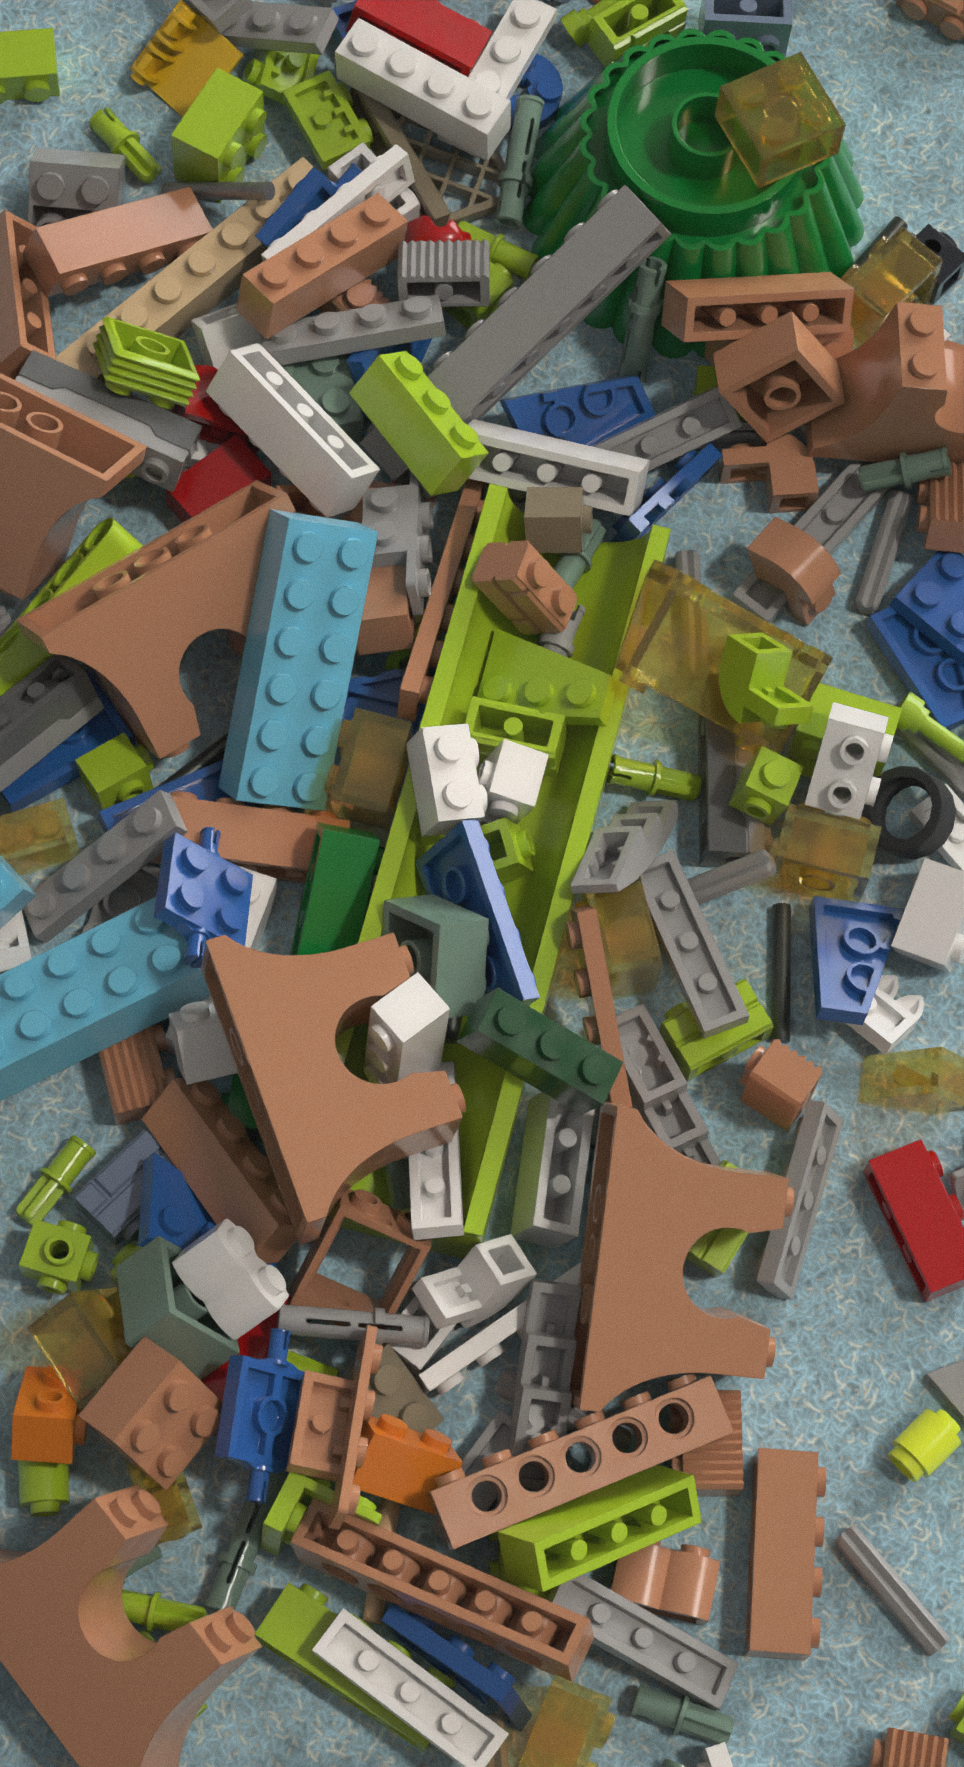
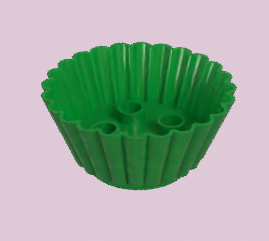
(656, 131)

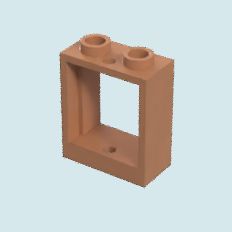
(367, 1209)

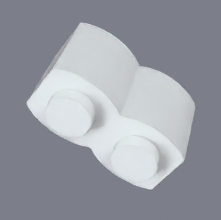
(231, 1278)

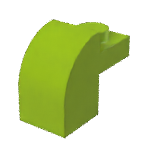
(754, 680)

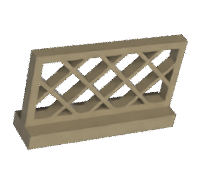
(389, 132)

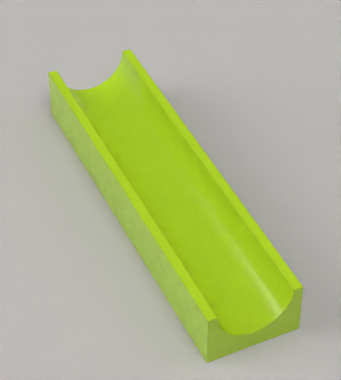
(558, 826)

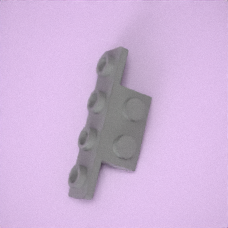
(401, 521)

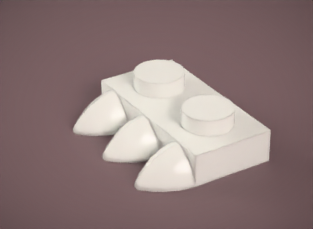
(888, 1018)

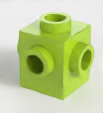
(49, 1242)

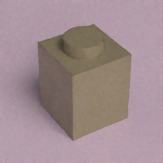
(557, 519)

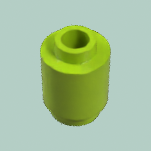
(43, 1487)

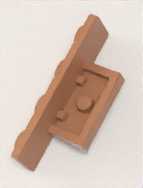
(329, 1427)

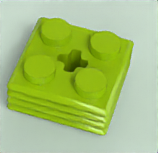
(145, 363)

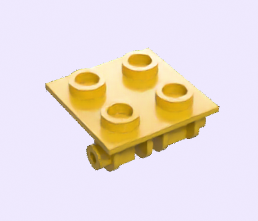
(183, 57)

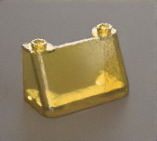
(679, 644)

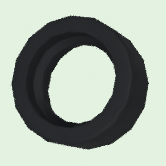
(937, 827)

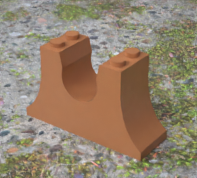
(898, 393)
(47, 473)
(153, 603)
(310, 1110)
(639, 1226)
(83, 1662)

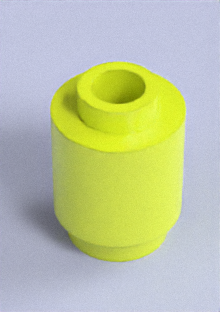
(925, 1444)

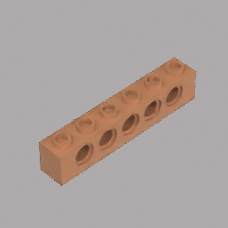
(702, 1423)
(444, 1591)

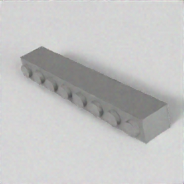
(538, 313)

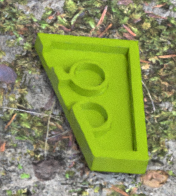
(546, 681)

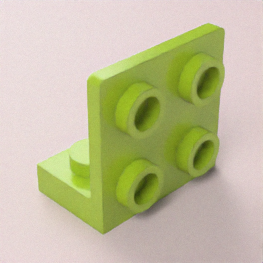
(292, 1505)

